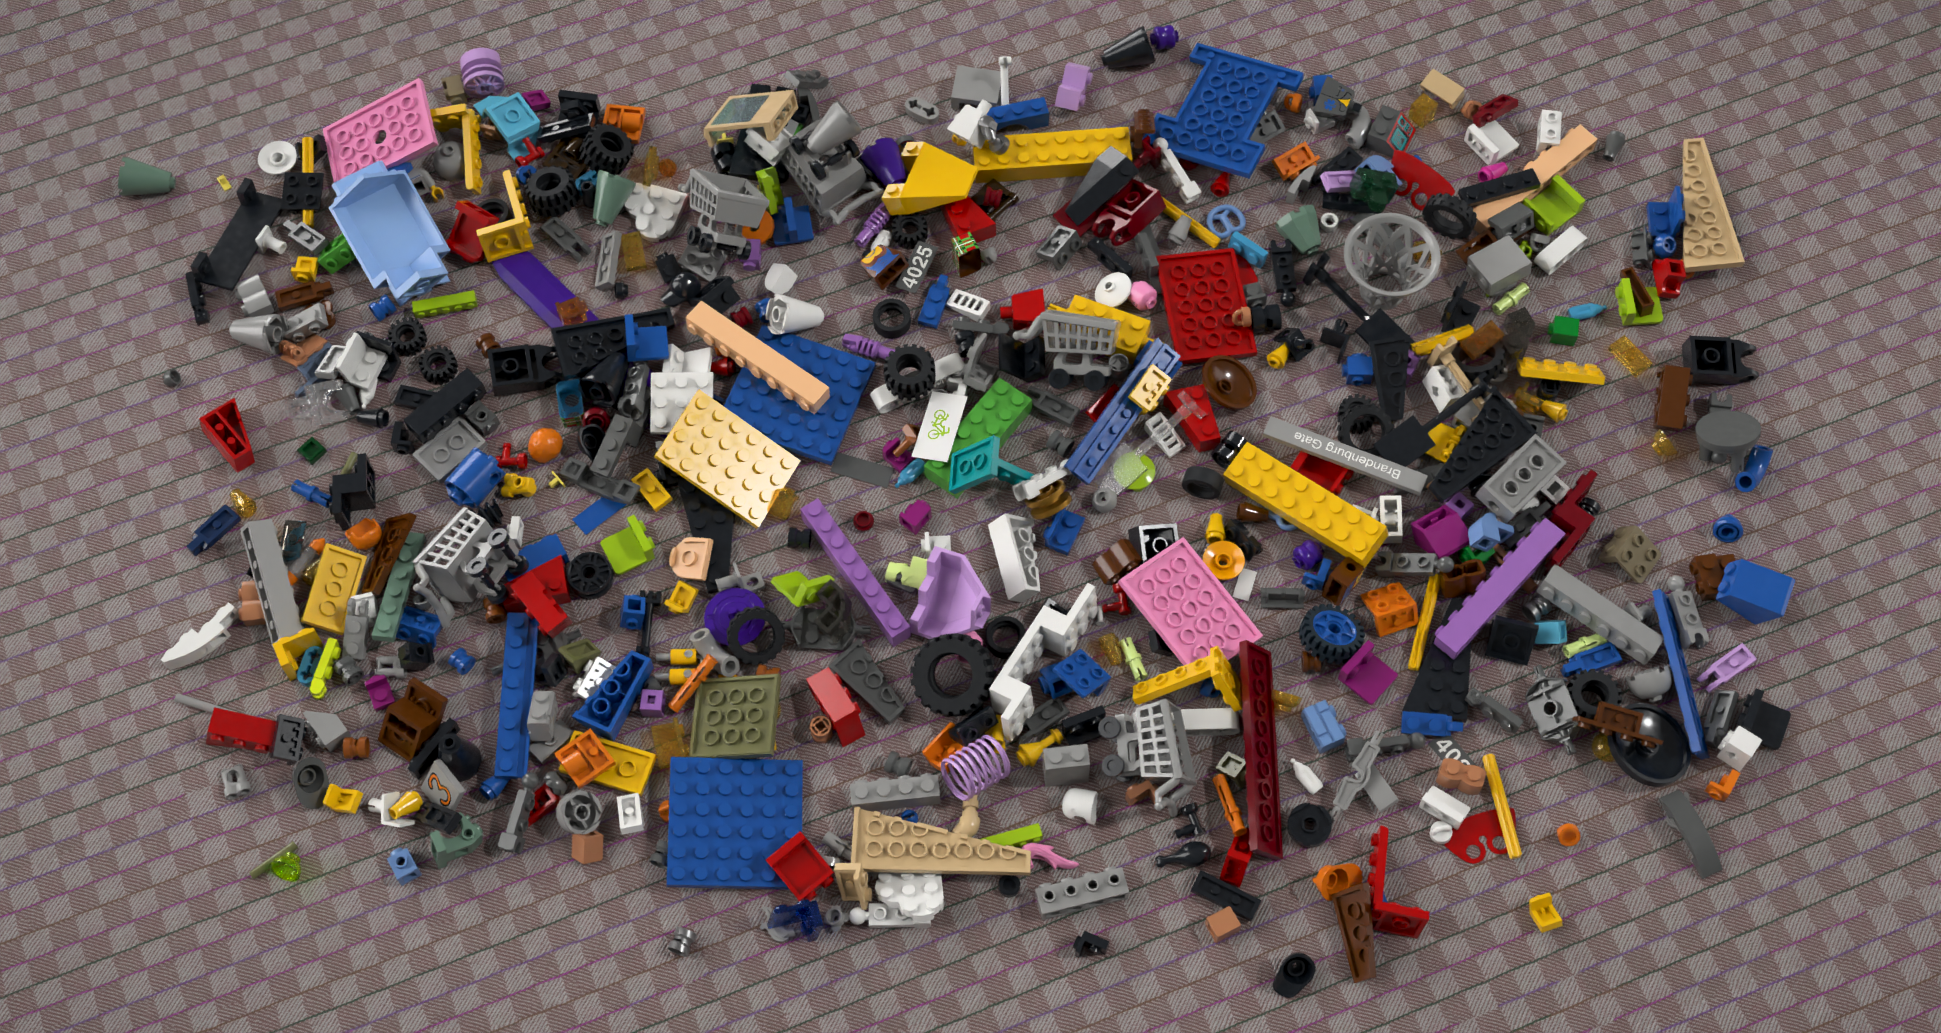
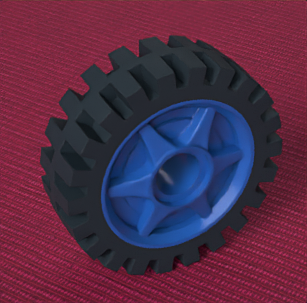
(1331, 633)

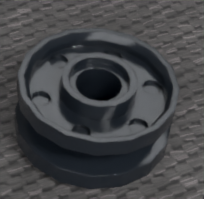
(590, 587)

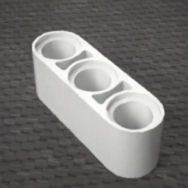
(1560, 250)

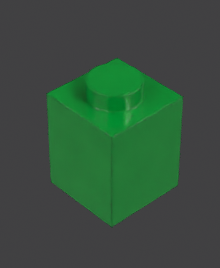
(1563, 330)

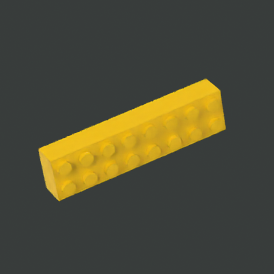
(1048, 154)
(1305, 504)

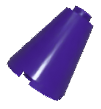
(885, 161)

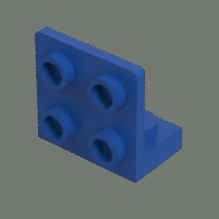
(1666, 216)
(645, 342)
(1082, 674)

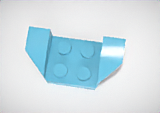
(513, 120)

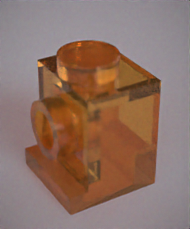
(572, 311)

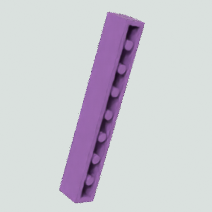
(855, 573)
(1499, 588)

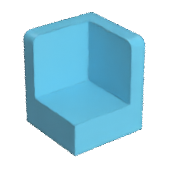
(1551, 632)

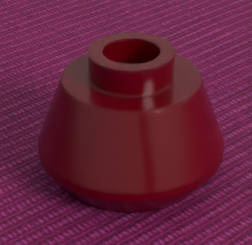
(596, 416)

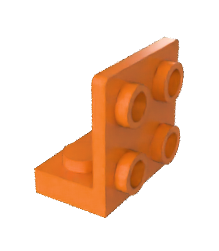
(1391, 608)

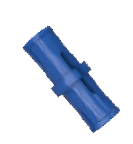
(311, 493)

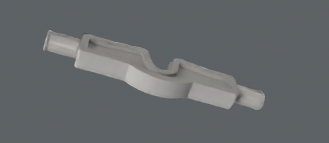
(1362, 765)

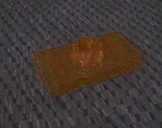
(1482, 340)

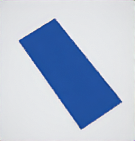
(596, 514)

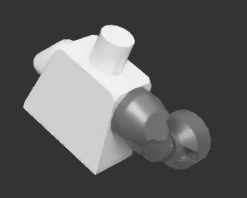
(975, 127)

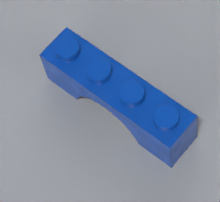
(1030, 113)

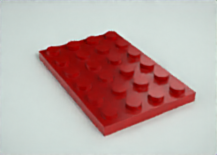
(1199, 302)

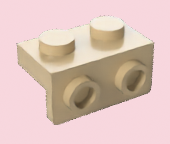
(853, 883)

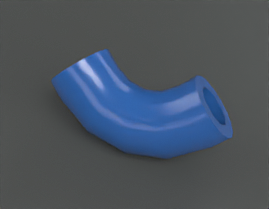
(1754, 468)

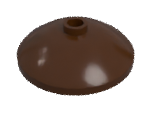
(1229, 382)

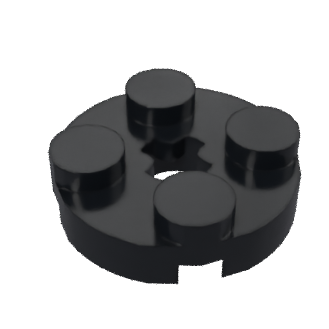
(1305, 837)

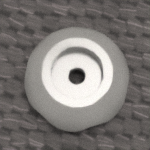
(1108, 504)

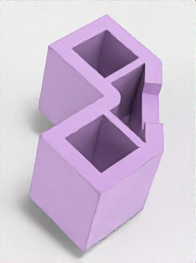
(1073, 87)

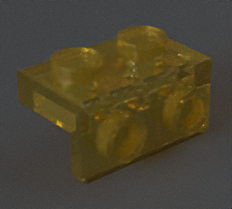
(669, 742)

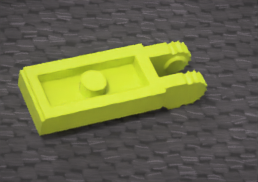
(324, 669)

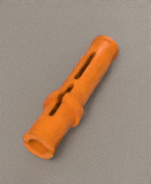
(707, 663)
(1232, 812)

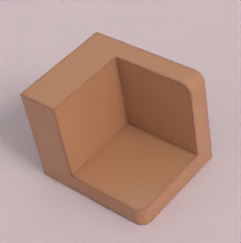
(587, 847)
(1222, 924)

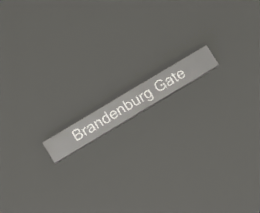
(1345, 455)

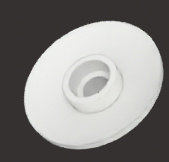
(274, 152)
(1113, 289)

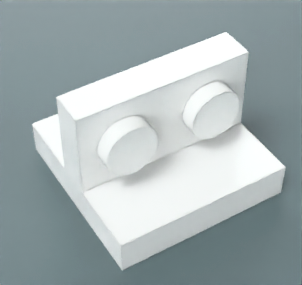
(769, 150)

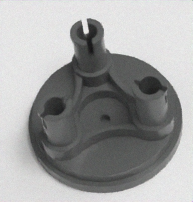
(1727, 434)

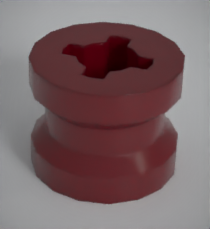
(992, 197)
(742, 317)

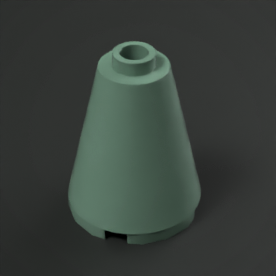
(142, 179)
(610, 197)

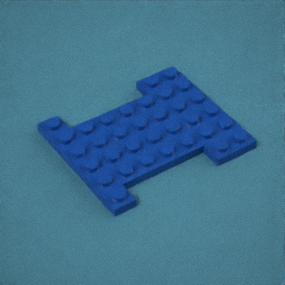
(1224, 110)

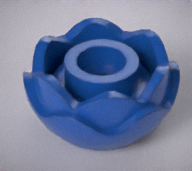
(1660, 243)

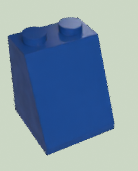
(1754, 591)

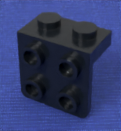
(1764, 720)

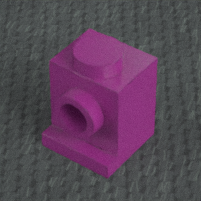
(916, 516)

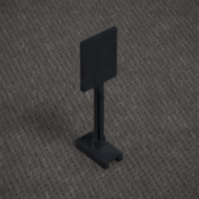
(1374, 327)
(1412, 439)

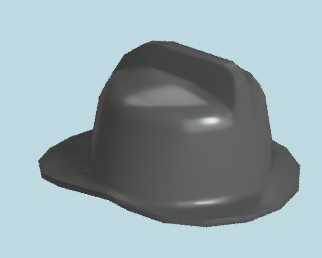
(310, 782)

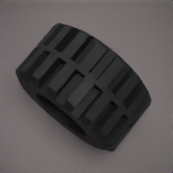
(606, 149)
(551, 191)
(909, 386)
(1597, 683)

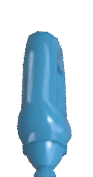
(1585, 311)
(911, 472)

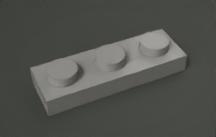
(608, 260)

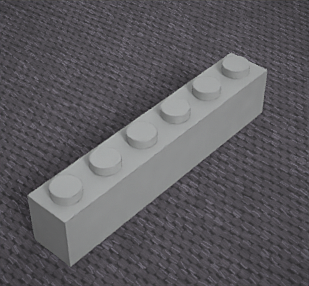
(271, 579)
(1600, 614)

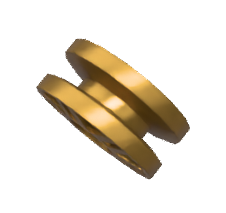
(1049, 501)

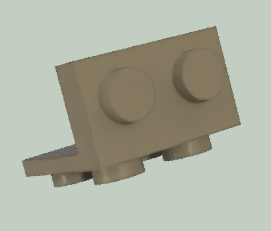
(1632, 552)

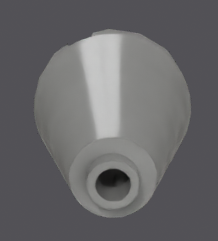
(833, 129)
(260, 331)

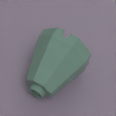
(1301, 229)

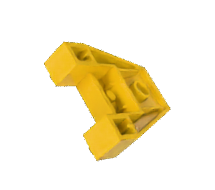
(933, 180)

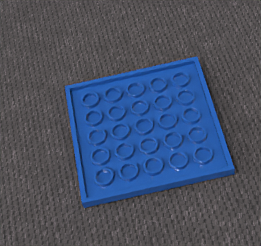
(783, 420)
(730, 820)

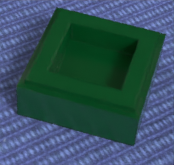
(311, 450)

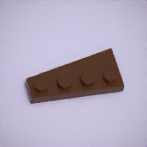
(388, 548)
(1356, 928)

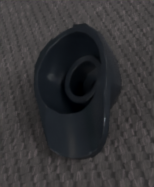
(681, 289)
(593, 437)
(1291, 978)

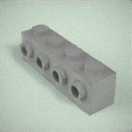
(895, 793)
(1081, 893)

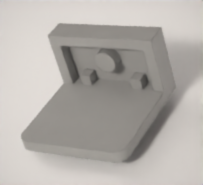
(977, 372)

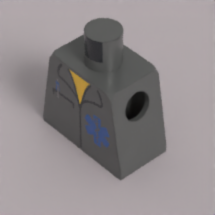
(1336, 101)

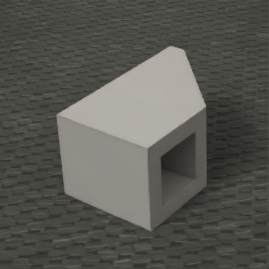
(328, 728)

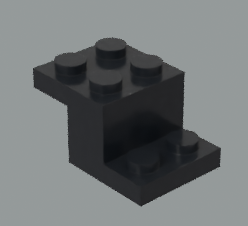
(353, 492)

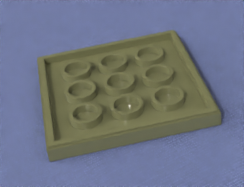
(735, 717)

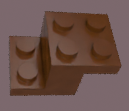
(412, 719)

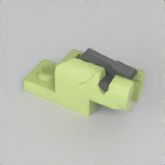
(907, 577)

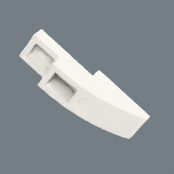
(196, 645)

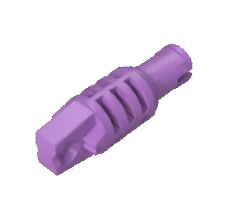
(873, 225)
(865, 346)

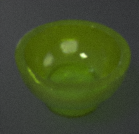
(286, 867)

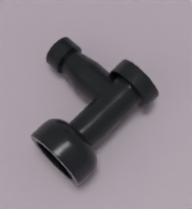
(1195, 827)

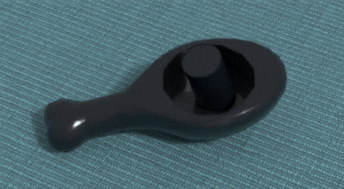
(1189, 855)

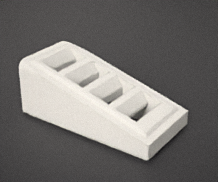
(969, 312)
(1160, 419)

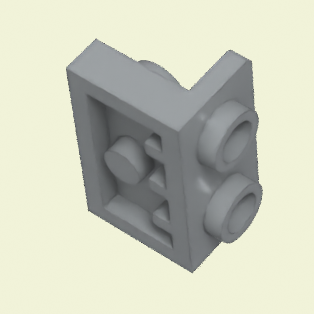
(306, 323)

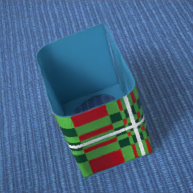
(564, 389)

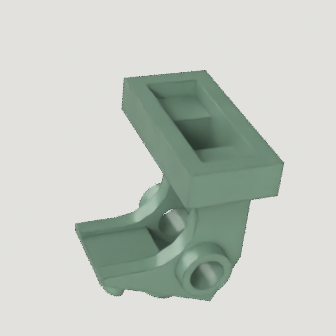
(452, 848)

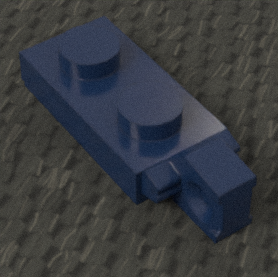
(213, 530)

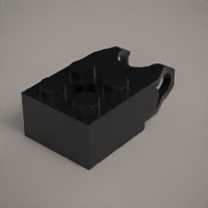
(1717, 360)
(527, 369)

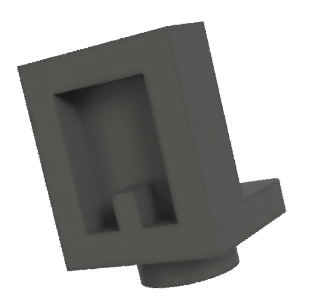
(1254, 295)

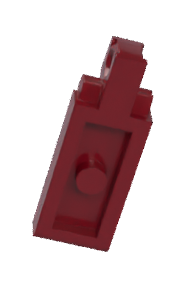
(1494, 109)

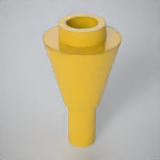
(1278, 357)
(1554, 410)

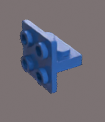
(792, 224)

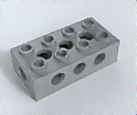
(1520, 478)

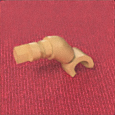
(969, 821)

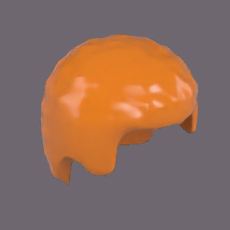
(545, 444)
(364, 534)

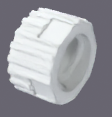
(1329, 216)

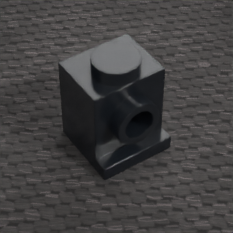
(416, 656)

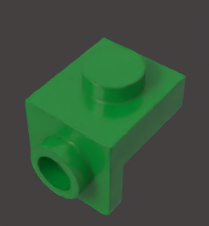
(1467, 554)

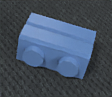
(1323, 726)

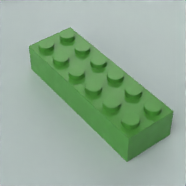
(995, 414)

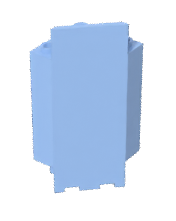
(390, 231)

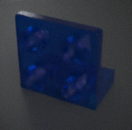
(804, 912)

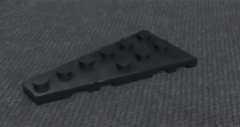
(745, 159)
(589, 343)
(1487, 442)
(713, 521)
(1441, 680)

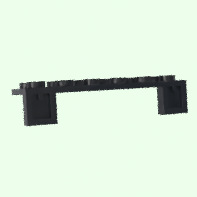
(238, 242)

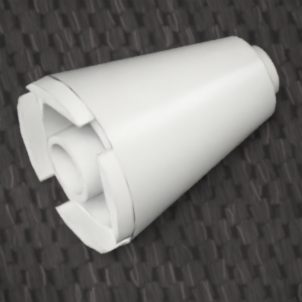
(791, 315)

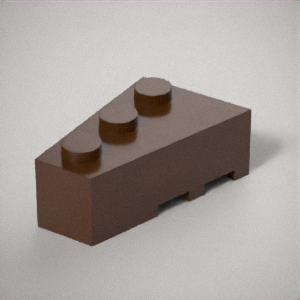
(1672, 398)

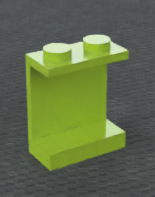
(1555, 205)

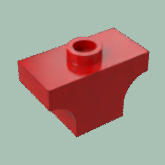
(1668, 277)

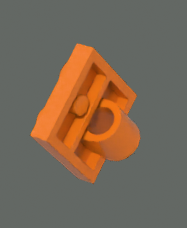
(627, 118)
(585, 758)

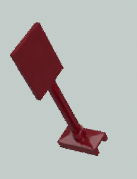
(1148, 155)

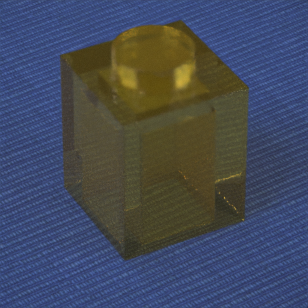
(1423, 110)

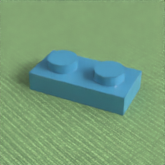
(1248, 250)

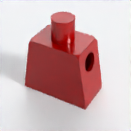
(1024, 308)

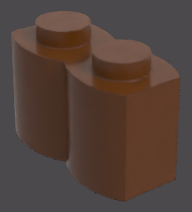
(1117, 562)
(1462, 578)

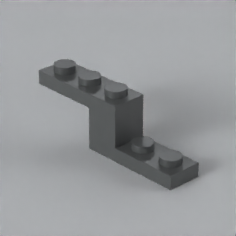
(620, 433)

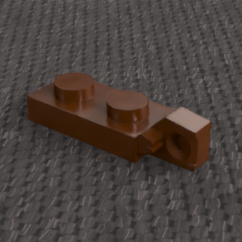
(302, 294)

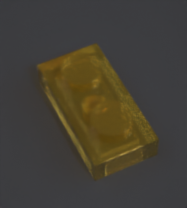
(651, 162)

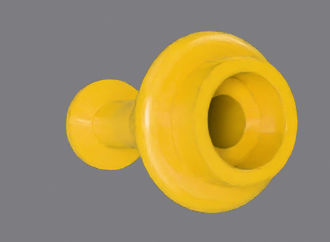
(1030, 752)

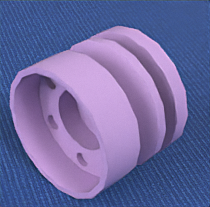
(482, 73)

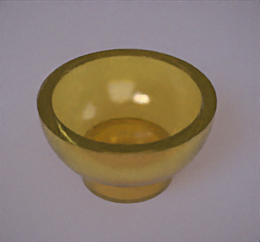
(1662, 444)
(1285, 701)
(1601, 748)

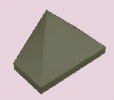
(579, 653)

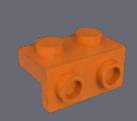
(1294, 161)
(941, 748)

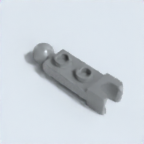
(1686, 615)

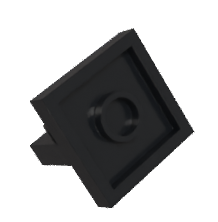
(717, 294)
(1511, 640)

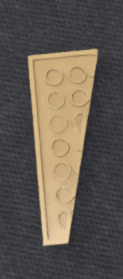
(1707, 227)
(910, 847)

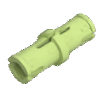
(1510, 298)
(1583, 644)
(1133, 659)

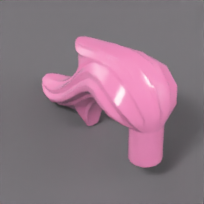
(1044, 853)

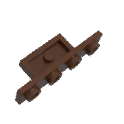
(1142, 124)
(1619, 721)

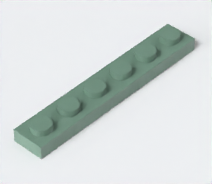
(398, 589)

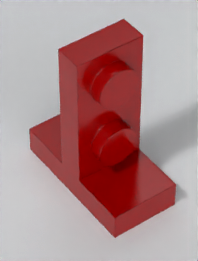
(1237, 860)

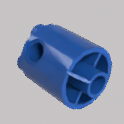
(473, 479)

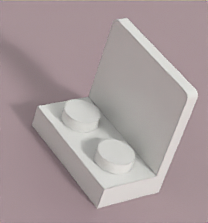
(1490, 142)
(690, 361)
(360, 363)

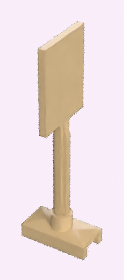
(1444, 356)

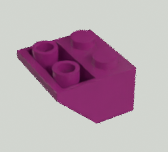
(1440, 532)

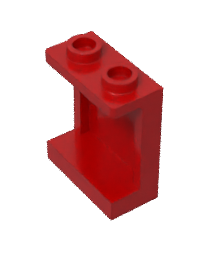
(463, 236)
(1322, 472)
(801, 867)

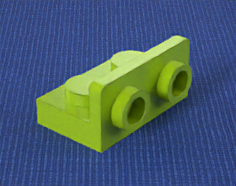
(770, 188)

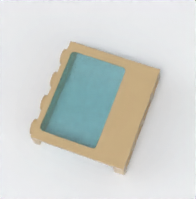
(764, 110)

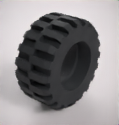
(925, 681)

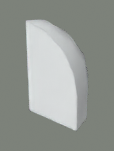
(779, 278)

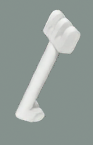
(1004, 61)

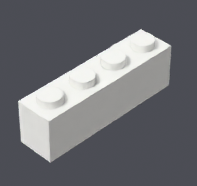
(1015, 555)

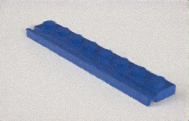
(1117, 416)
(1680, 673)
(516, 696)

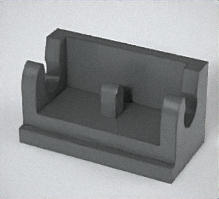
(1512, 221)

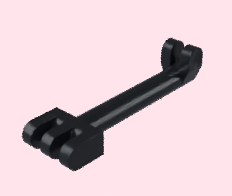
(650, 602)

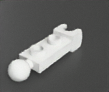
(1188, 190)
(1030, 488)
(884, 917)

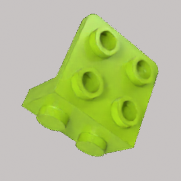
(1627, 306)
(629, 547)
(798, 588)

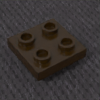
(568, 156)

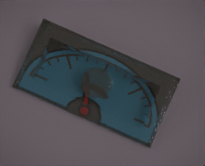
(293, 539)

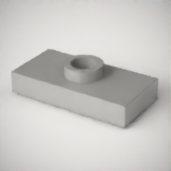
(327, 368)
(545, 749)

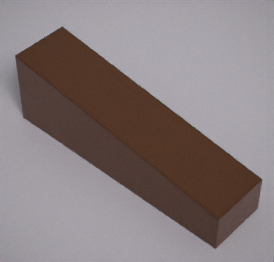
(1642, 299)

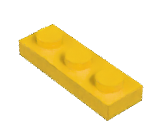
(1425, 346)

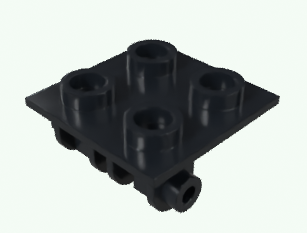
(302, 191)

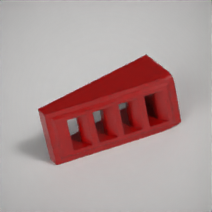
(548, 806)

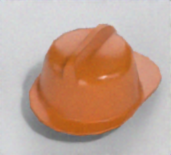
(1337, 878)

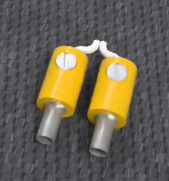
(678, 657)

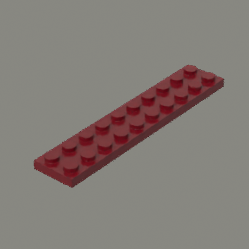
(1260, 751)

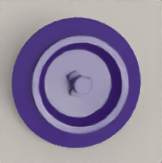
(723, 609)

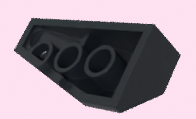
(1104, 179)
(1152, 539)

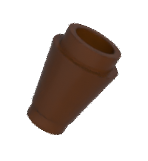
(1251, 513)

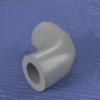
(1360, 127)
(706, 644)

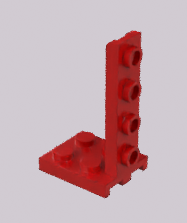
(1390, 916)

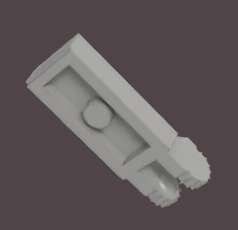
(356, 630)

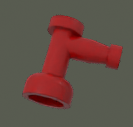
(534, 153)
(520, 461)
(1122, 605)

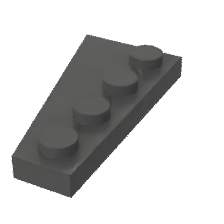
(867, 682)

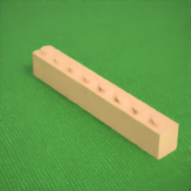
(1555, 161)
(757, 357)

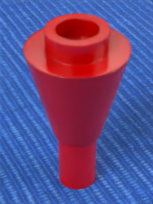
(1221, 185)
(723, 367)

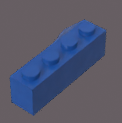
(616, 696)

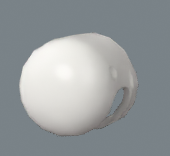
(1080, 803)

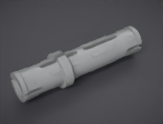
(842, 848)

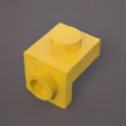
(305, 269)
(681, 598)
(342, 799)
(1544, 913)

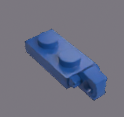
(935, 303)
(1594, 658)
(1429, 723)

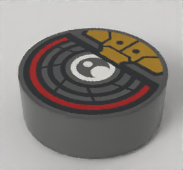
(901, 141)

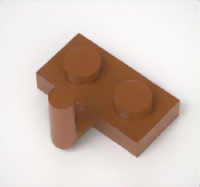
(911, 434)

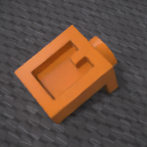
(1723, 789)

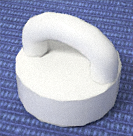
(1441, 832)

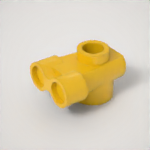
(518, 485)
(997, 733)

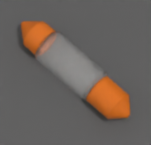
(308, 556)

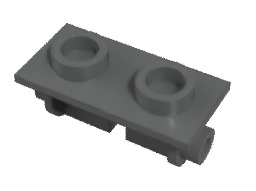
(1644, 255)
(1282, 598)

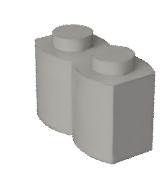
(254, 297)

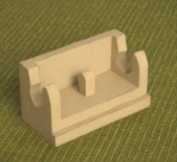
(1443, 88)

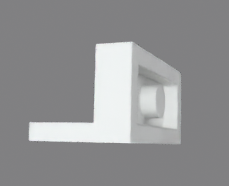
(1444, 807)

